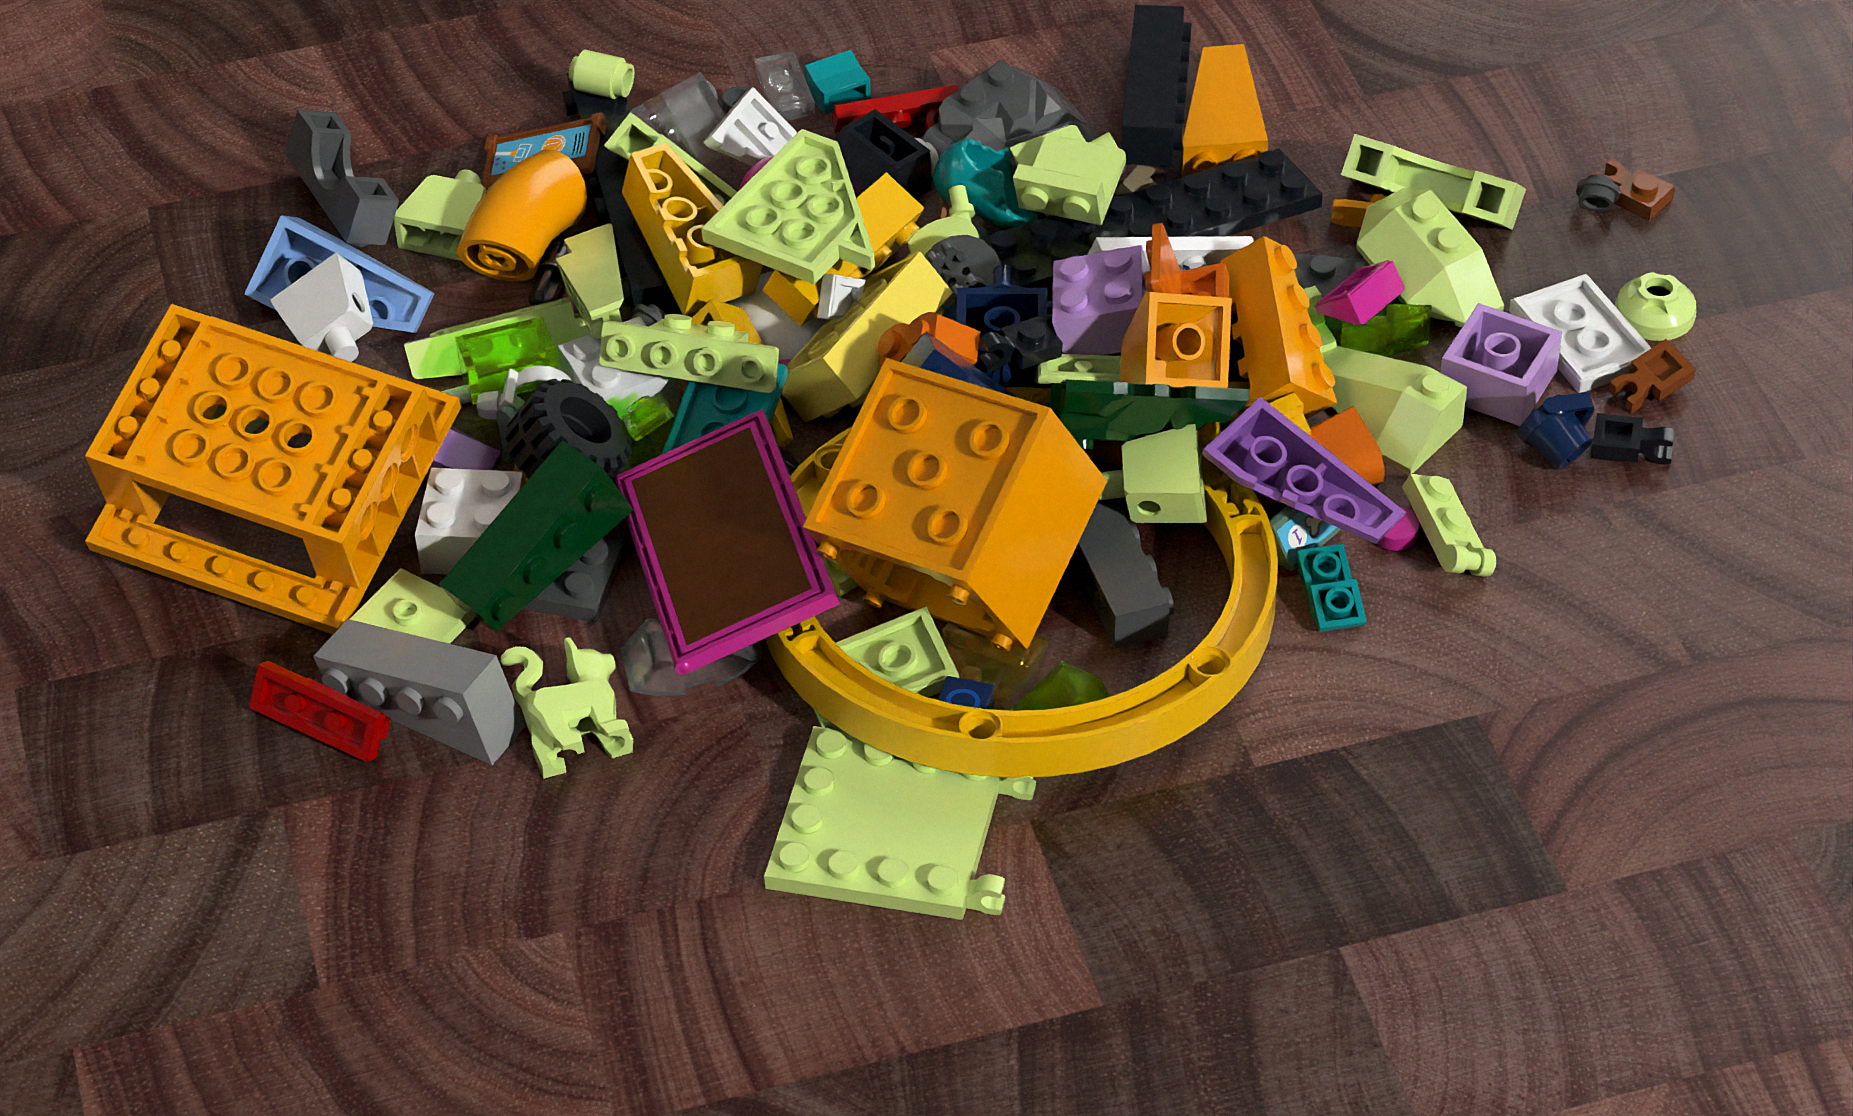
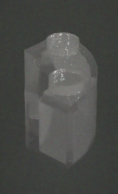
(653, 672)

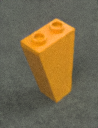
(1223, 112)

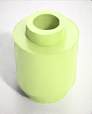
(601, 74)

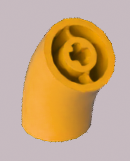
(523, 216)

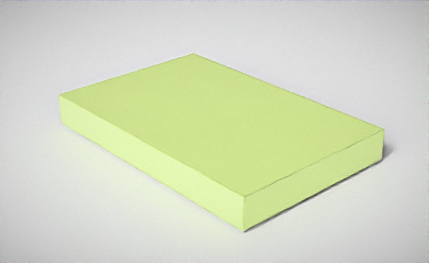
(902, 652)

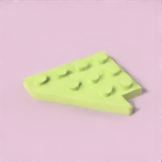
(796, 213)

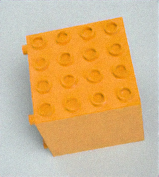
(956, 502)

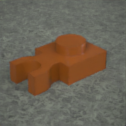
(1639, 191)
(1655, 373)

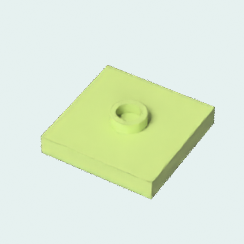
(415, 608)

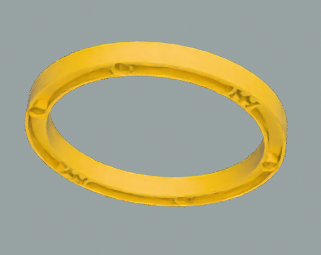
(1057, 738)

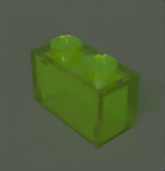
(491, 353)

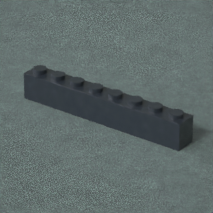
(637, 266)

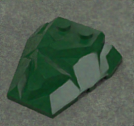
(1132, 410)

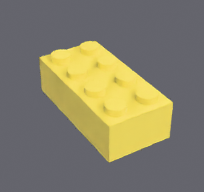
(844, 353)

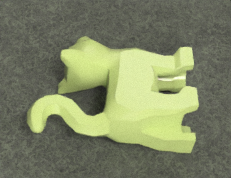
(565, 712)

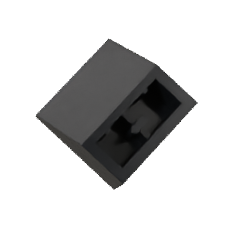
(880, 146)

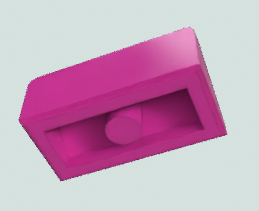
(1362, 293)

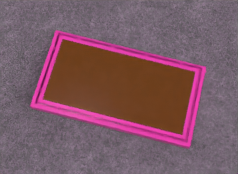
(724, 543)

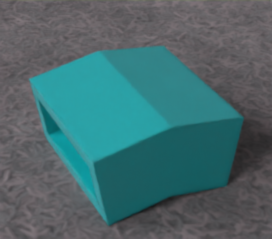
(837, 81)

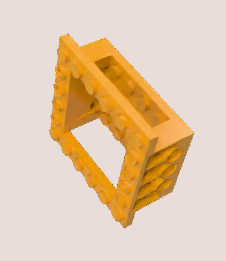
(335, 493)

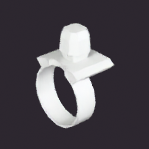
(490, 402)

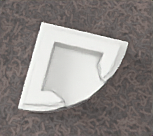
(838, 295)

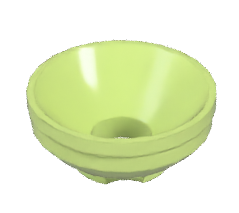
(1654, 315)

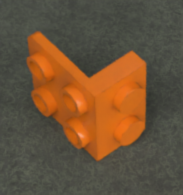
(1168, 278)

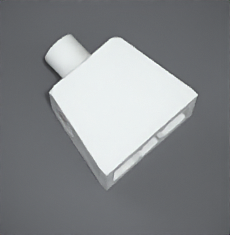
(327, 308)

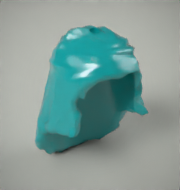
(987, 182)

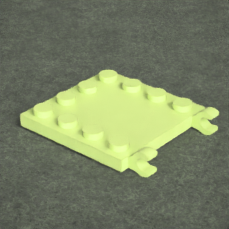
(888, 831)

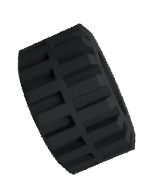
(568, 414)

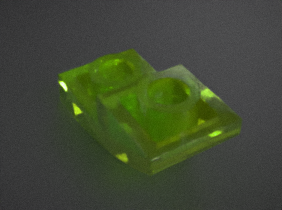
(1399, 331)
(647, 415)

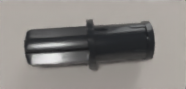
(548, 277)

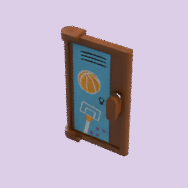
(575, 139)

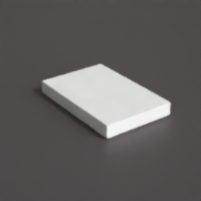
(1595, 335)

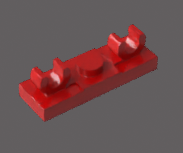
(898, 108)
(318, 711)

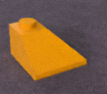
(1178, 341)

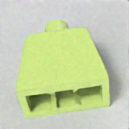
(437, 214)
(1161, 478)

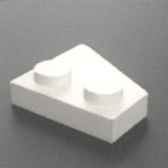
(751, 130)

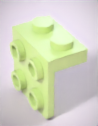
(1070, 179)

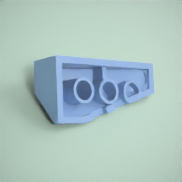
(300, 247)

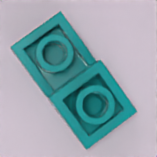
(1330, 588)

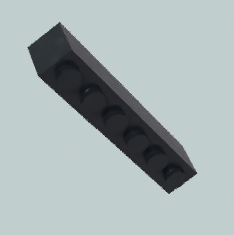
(1156, 85)

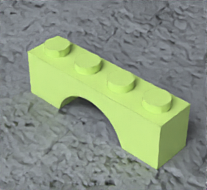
(1458, 188)

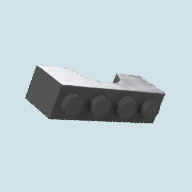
(356, 206)

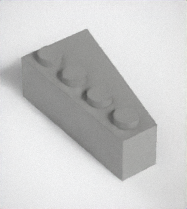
(425, 685)

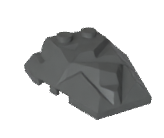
(1004, 110)

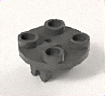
(962, 253)

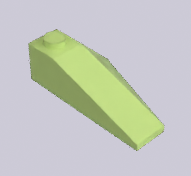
(1402, 403)

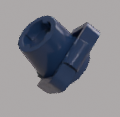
(1559, 428)

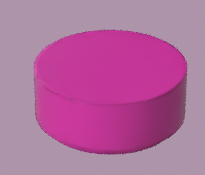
(1403, 534)

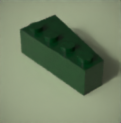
(536, 537)

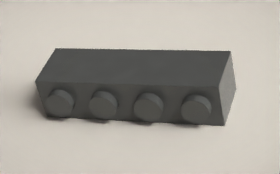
(1121, 577)

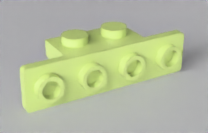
(690, 352)

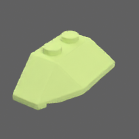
(1431, 253)

